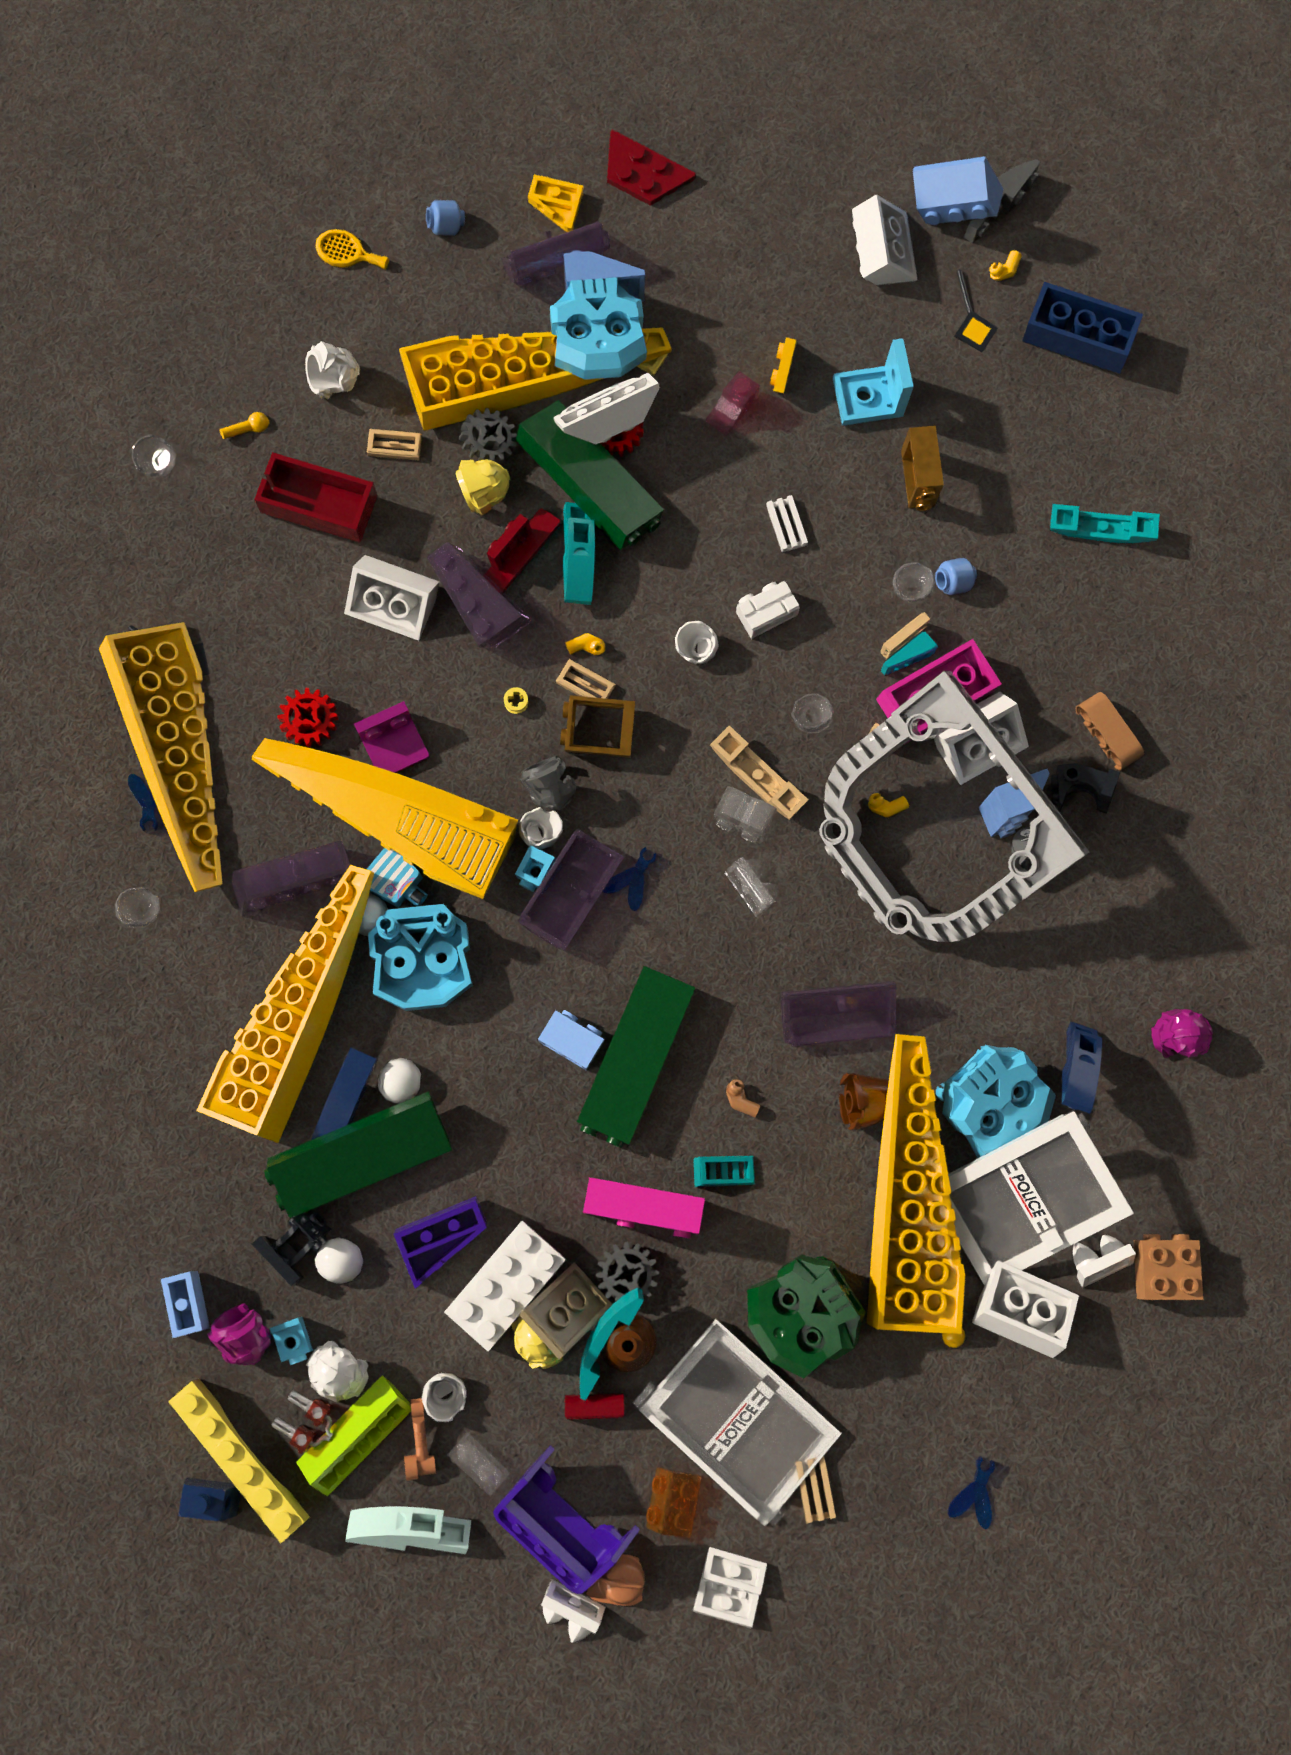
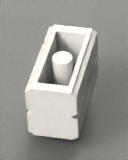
(767, 608)

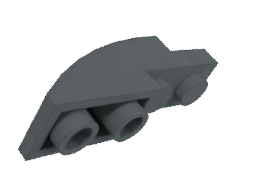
(1014, 184)

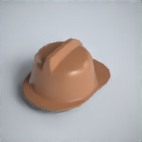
(620, 1584)

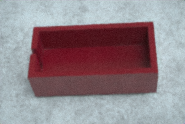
(316, 497)

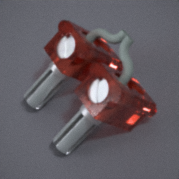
(303, 1437)

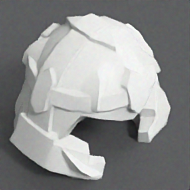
(325, 367)
(336, 1372)

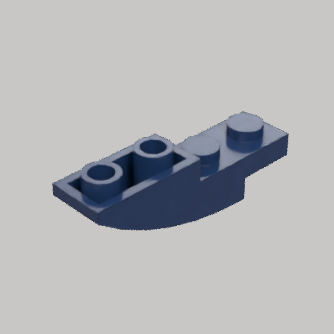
(1081, 1067)

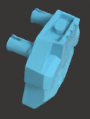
(596, 311)
(422, 980)
(1008, 1114)

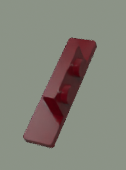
(518, 546)

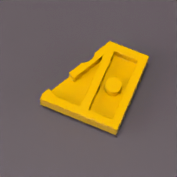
(556, 200)
(780, 376)

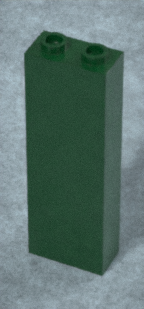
(591, 478)
(635, 1057)
(357, 1155)

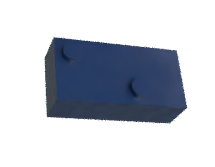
(1082, 327)

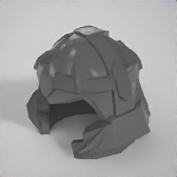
(545, 786)

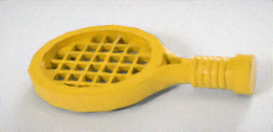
(360, 254)

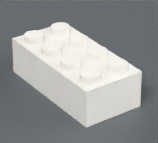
(505, 1285)

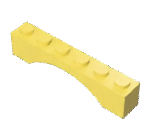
(257, 1485)

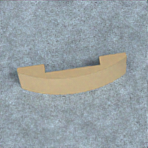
(757, 773)

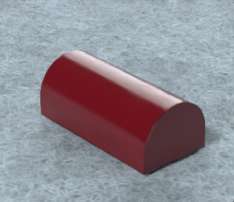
(595, 1407)

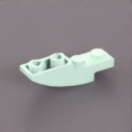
(409, 1526)

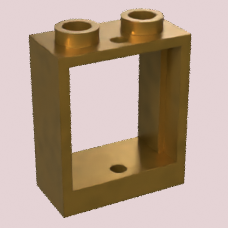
(922, 467)
(569, 712)

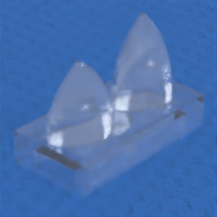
(745, 878)
(479, 1463)

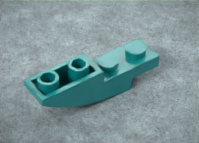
(578, 555)

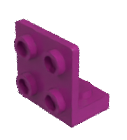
(392, 739)

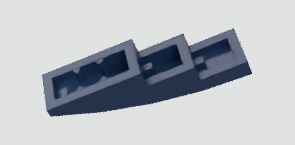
(345, 1093)

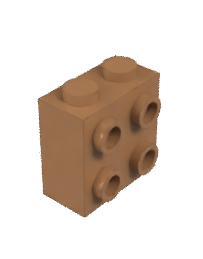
(1168, 1268)

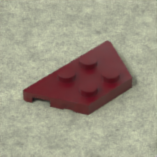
(642, 170)

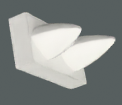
(1092, 1268)
(582, 1612)

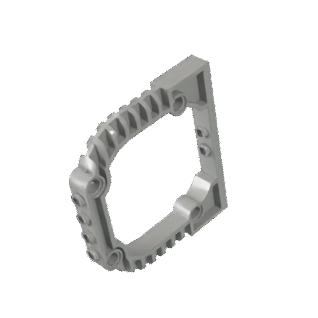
(1050, 844)

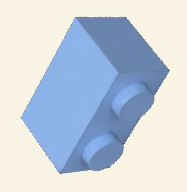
(571, 1039)
(185, 1303)

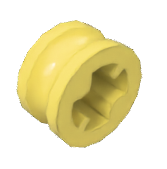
(510, 695)

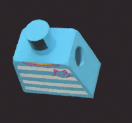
(395, 879)

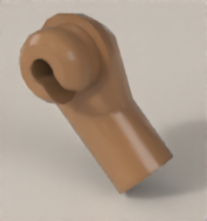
(738, 1098)

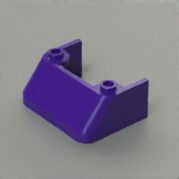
(557, 1532)

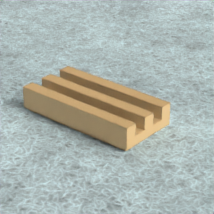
(387, 453)
(905, 635)
(578, 691)
(829, 1501)

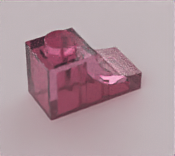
(734, 403)

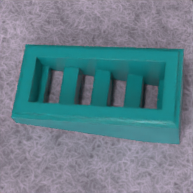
(915, 651)
(700, 1171)

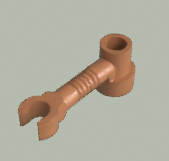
(420, 1463)

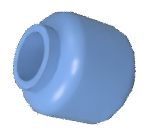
(445, 217)
(955, 576)

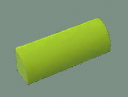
(354, 1436)

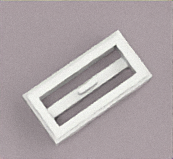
(796, 519)

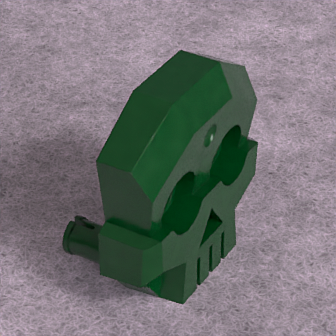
(785, 1326)

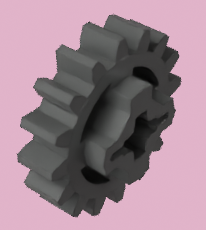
(488, 446)
(618, 1255)

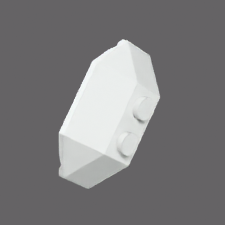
(610, 410)

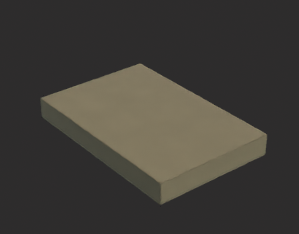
(566, 1310)

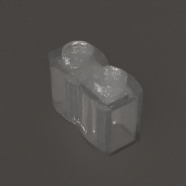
(744, 814)

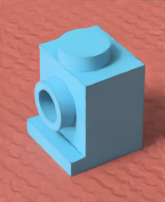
(534, 859)
(296, 1329)

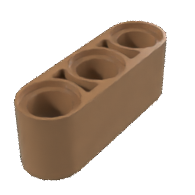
(1111, 730)

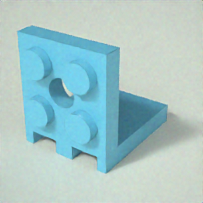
(887, 386)

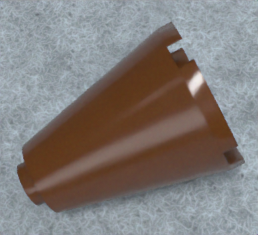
(862, 1100)
(644, 1342)

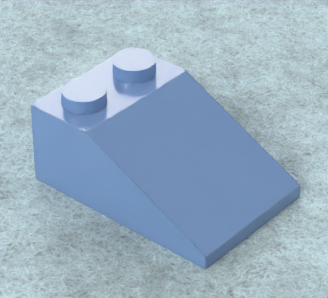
(589, 265)

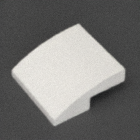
(731, 1573)

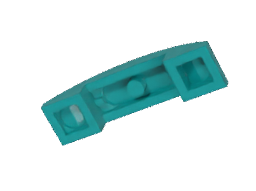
(1104, 527)
(622, 1310)

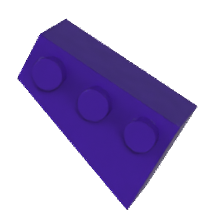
(437, 1237)

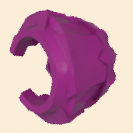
(1183, 1032)
(240, 1335)

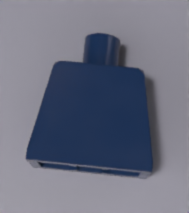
(207, 1500)

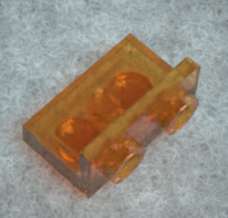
(673, 1502)

